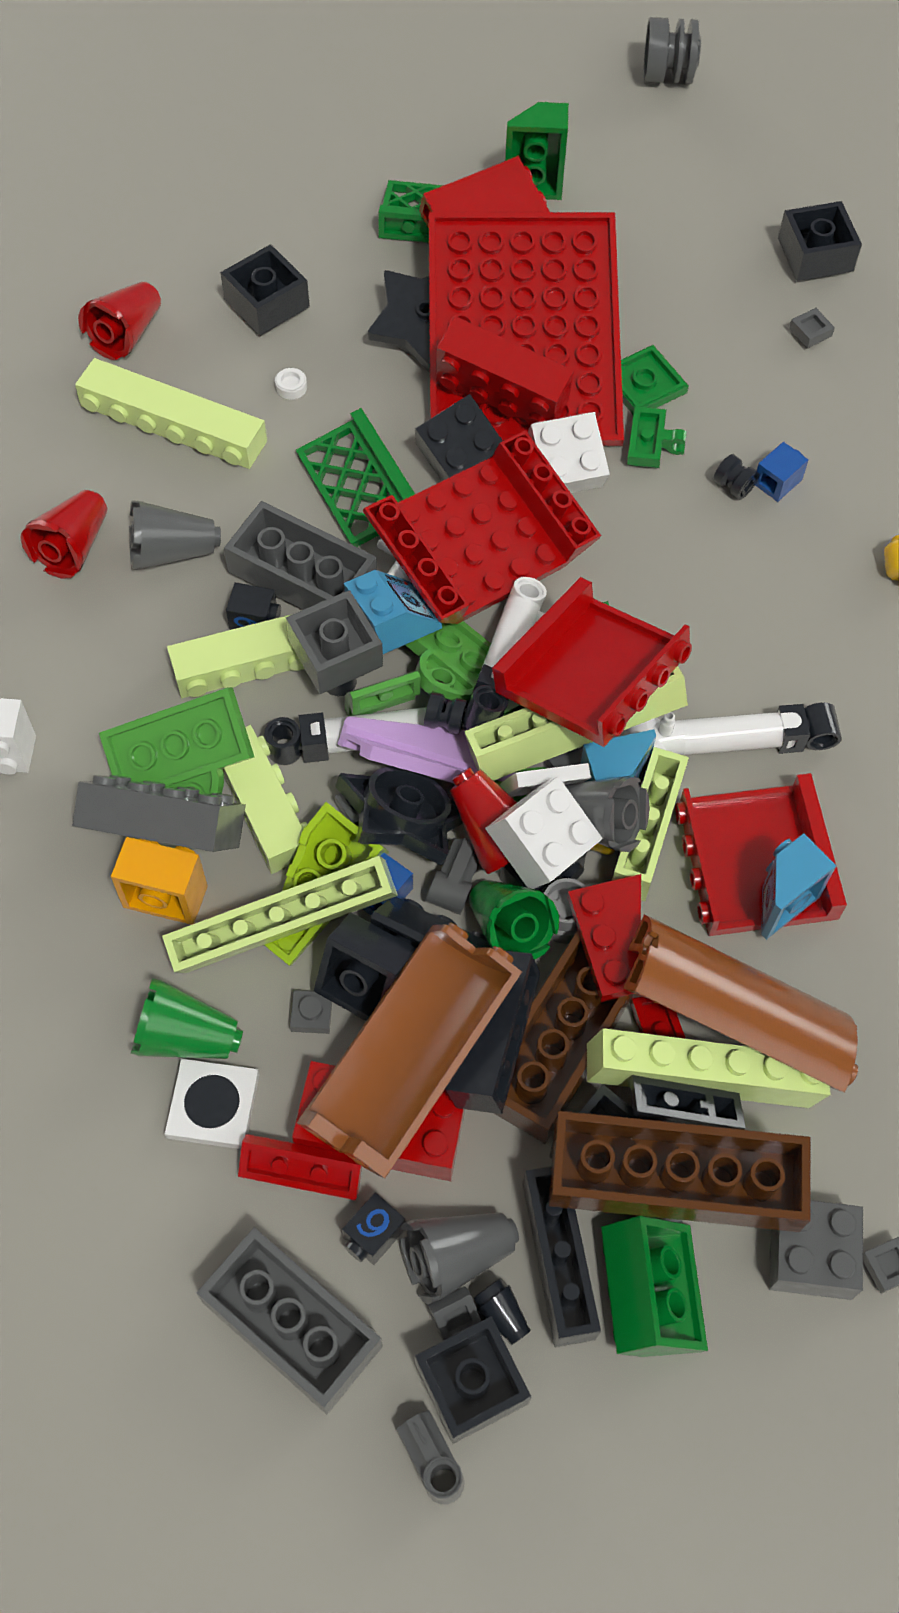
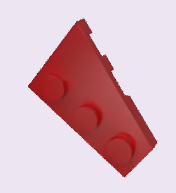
(606, 923)

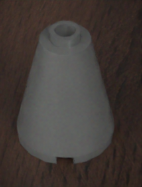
(168, 535)
(615, 809)
(454, 1250)

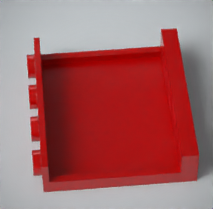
(494, 189)
(589, 664)
(734, 843)

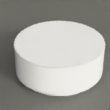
(291, 383)

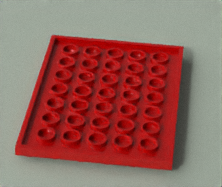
(540, 285)

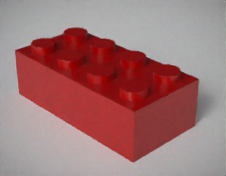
(502, 373)
(430, 1150)

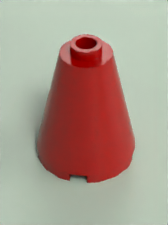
(119, 319)
(65, 533)
(480, 804)

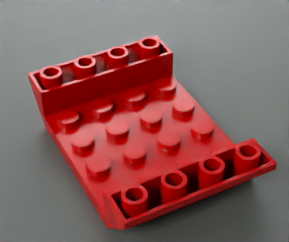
(484, 530)

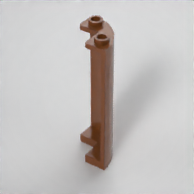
(743, 1003)
(410, 1048)

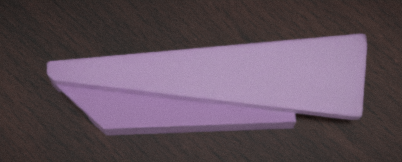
(409, 747)

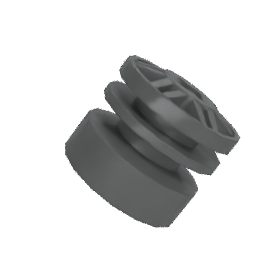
(671, 50)

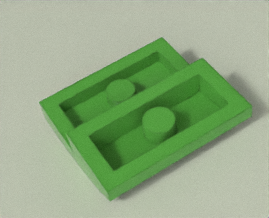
(383, 694)

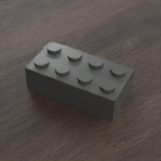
(293, 557)
(159, 813)
(290, 1320)

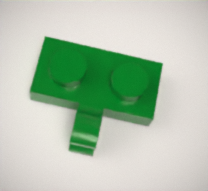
(650, 437)

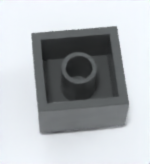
(334, 641)
(823, 1256)

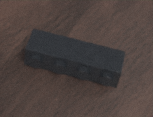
(489, 1066)
(560, 1264)

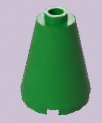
(514, 917)
(183, 1027)

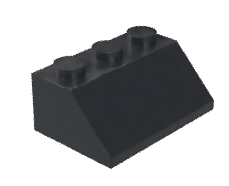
(411, 923)

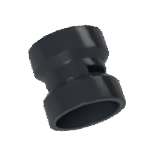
(736, 476)
(445, 713)

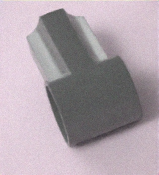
(453, 882)
(430, 1454)

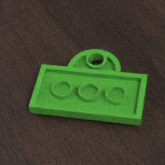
(455, 658)
(181, 744)

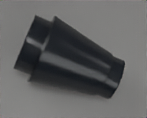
(502, 1305)

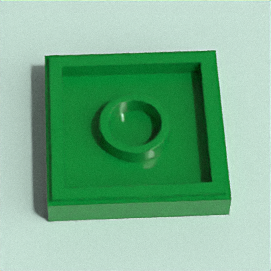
(649, 380)

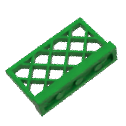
(398, 218)
(379, 460)

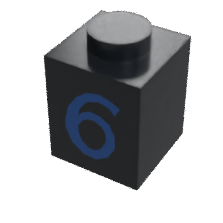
(251, 605)
(372, 1230)

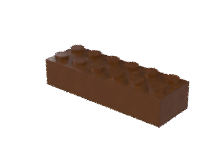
(555, 1043)
(681, 1171)

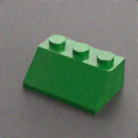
(541, 144)
(653, 1288)

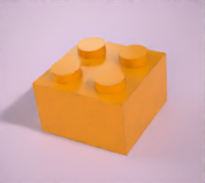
(160, 880)

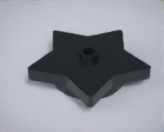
(405, 317)
(402, 810)

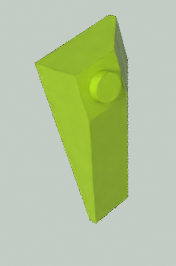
(324, 847)

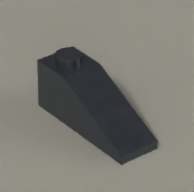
(685, 1103)

